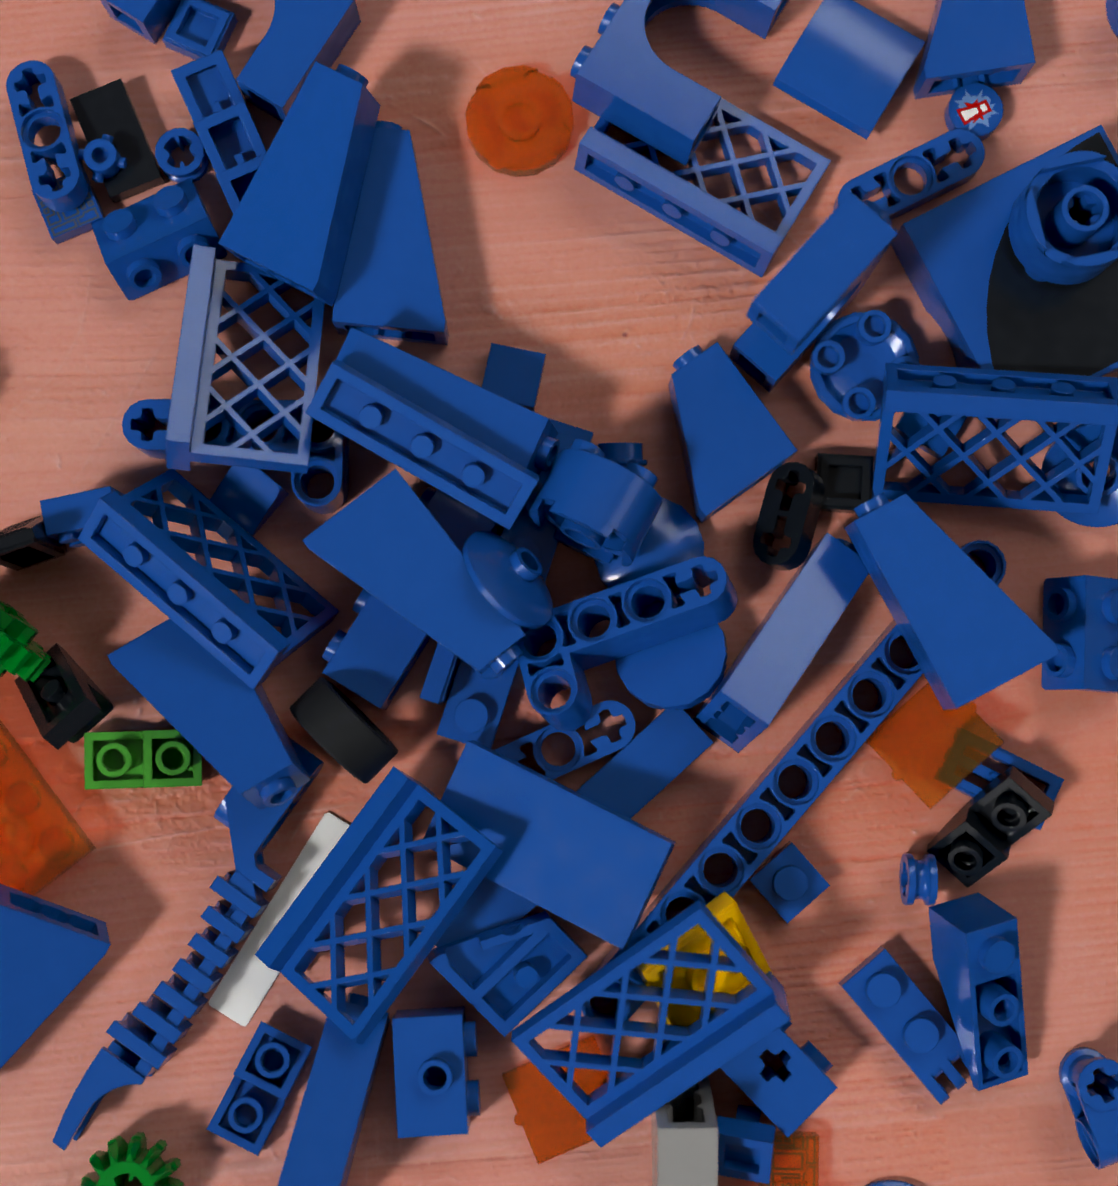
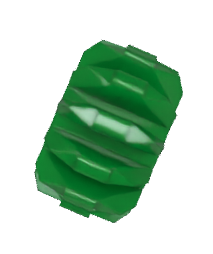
(132, 1159)

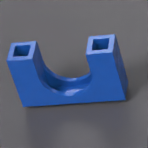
(280, 64)
(638, 91)
(812, 290)

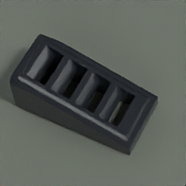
(27, 545)

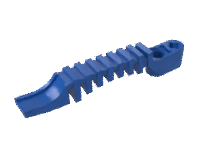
(117, 1065)

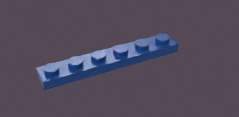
(477, 698)

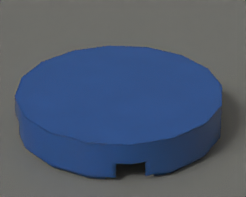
(677, 671)

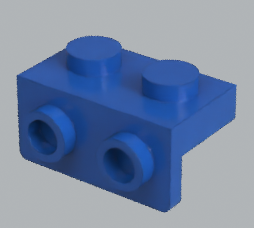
(155, 238)
(1083, 624)

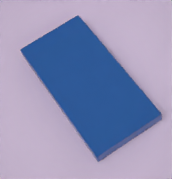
(556, 844)

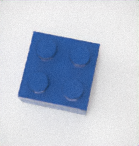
(68, 514)

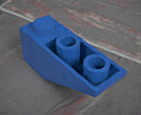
(981, 979)

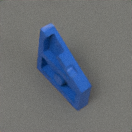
(509, 967)

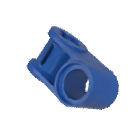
(1093, 1107)

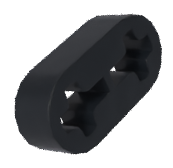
(788, 516)

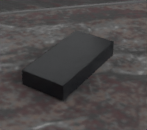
(112, 113)

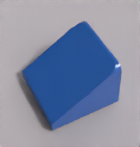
(248, 497)

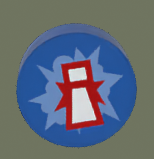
(974, 109)

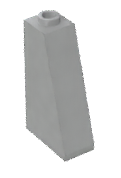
(686, 1139)

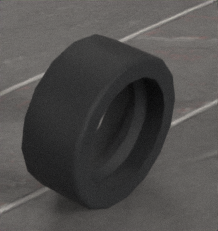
(343, 730)

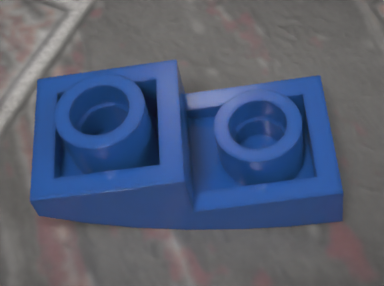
(259, 1088)

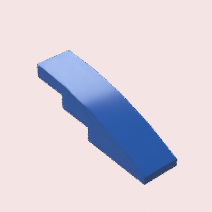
(222, 122)

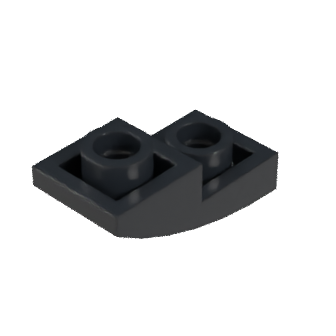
(988, 826)

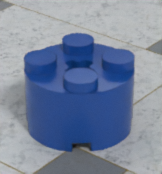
(1046, 216)
(597, 503)

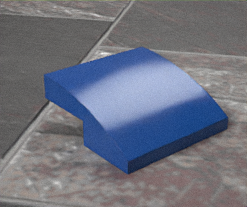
(848, 64)

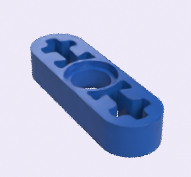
(32, 119)
(936, 150)
(602, 743)

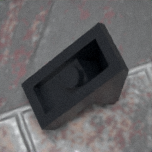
(64, 700)

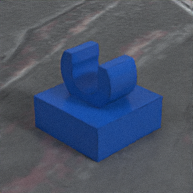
(745, 1146)

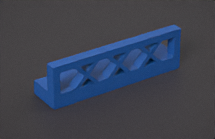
(422, 444)

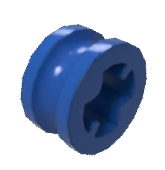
(179, 138)
(918, 879)

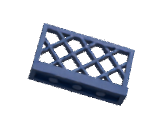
(689, 205)
(197, 369)
(1011, 398)
(192, 590)
(341, 883)
(689, 1051)

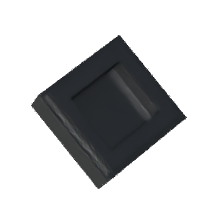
(845, 479)

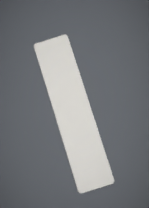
(248, 976)

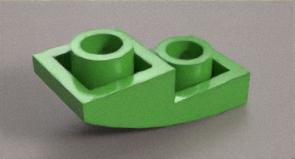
(140, 760)

